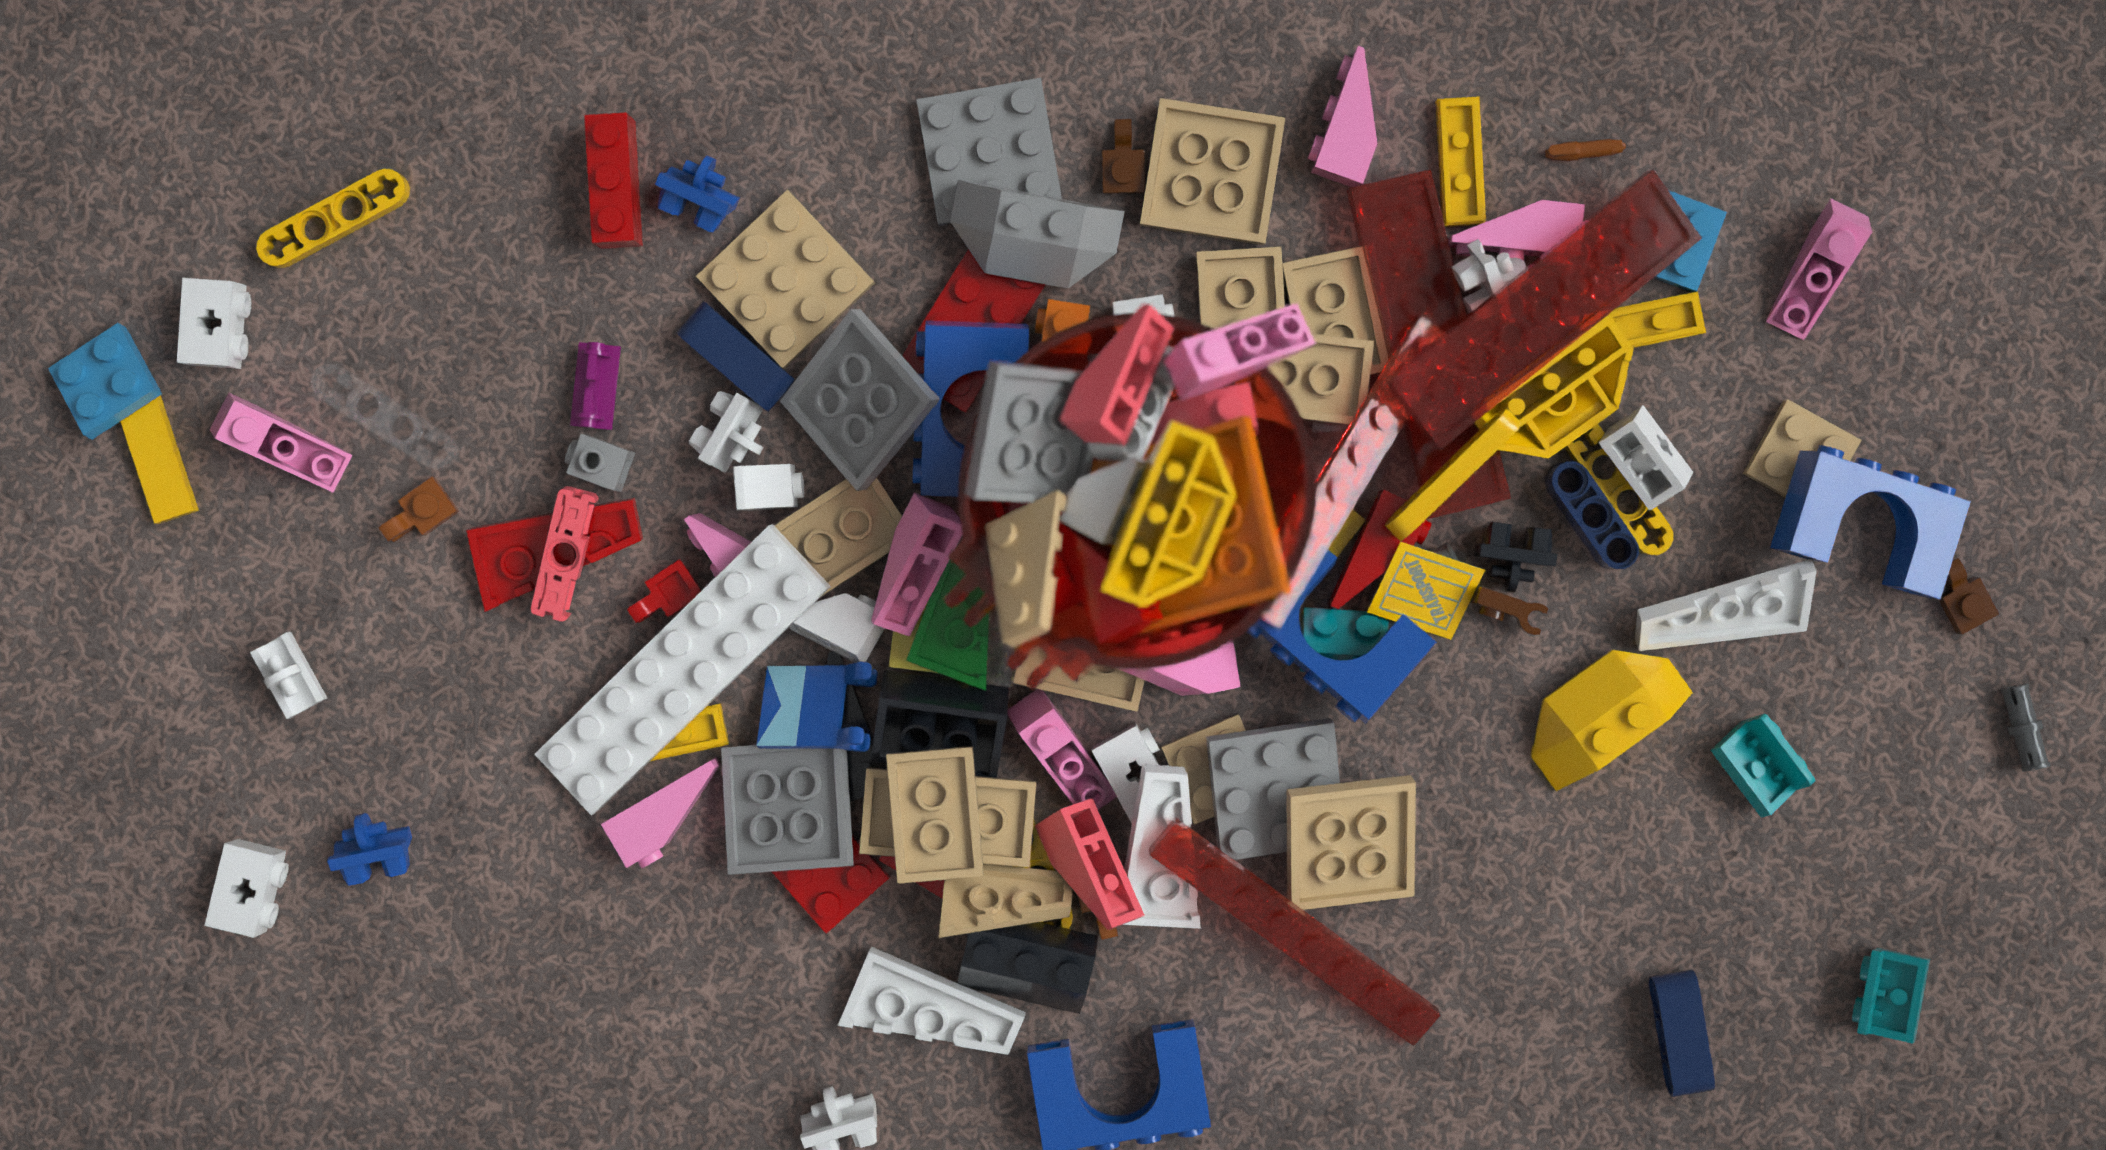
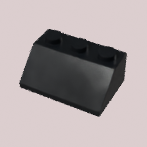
(940, 714)
(1031, 964)

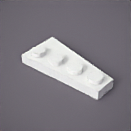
(1741, 609)
(1160, 892)
(919, 1003)

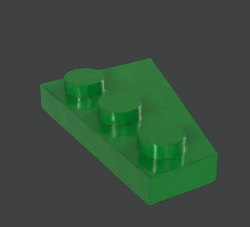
(946, 641)

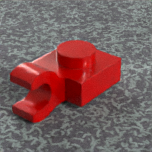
(670, 590)

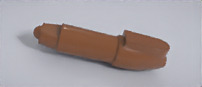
(1588, 149)

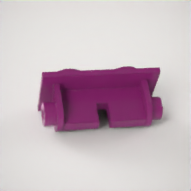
(595, 385)

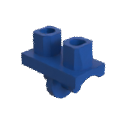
(694, 186)
(370, 844)

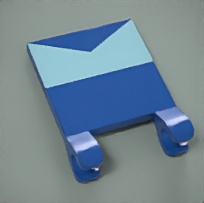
(806, 707)

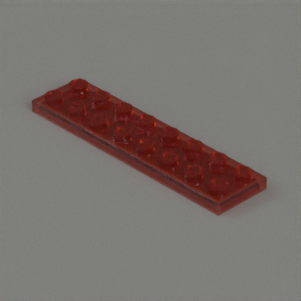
(1412, 278)
(1543, 309)

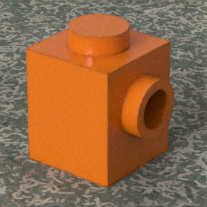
(1059, 316)

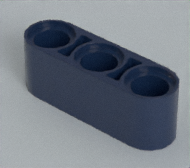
(735, 356)
(1609, 525)
(1681, 1033)

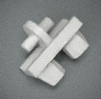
(1484, 271)
(733, 433)
(288, 675)
(837, 1119)

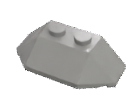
(1033, 233)

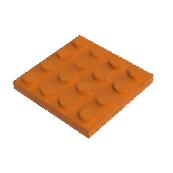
(1248, 554)

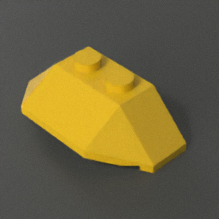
(1568, 392)
(1171, 518)
(1604, 714)

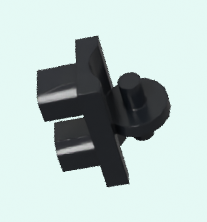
(1535, 551)

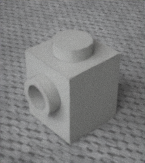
(599, 462)

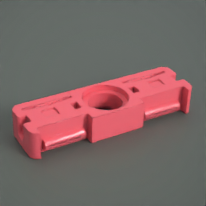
(568, 525)

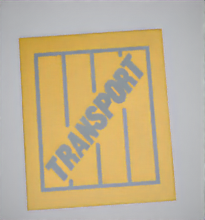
(1426, 590)

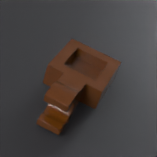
(1123, 168)
(1966, 600)
(1497, 605)

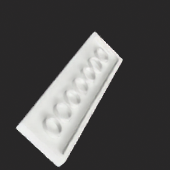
(682, 669)

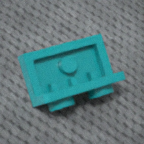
(1342, 632)
(1762, 763)
(1891, 994)

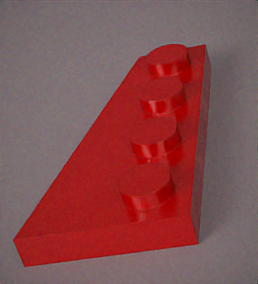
(511, 551)

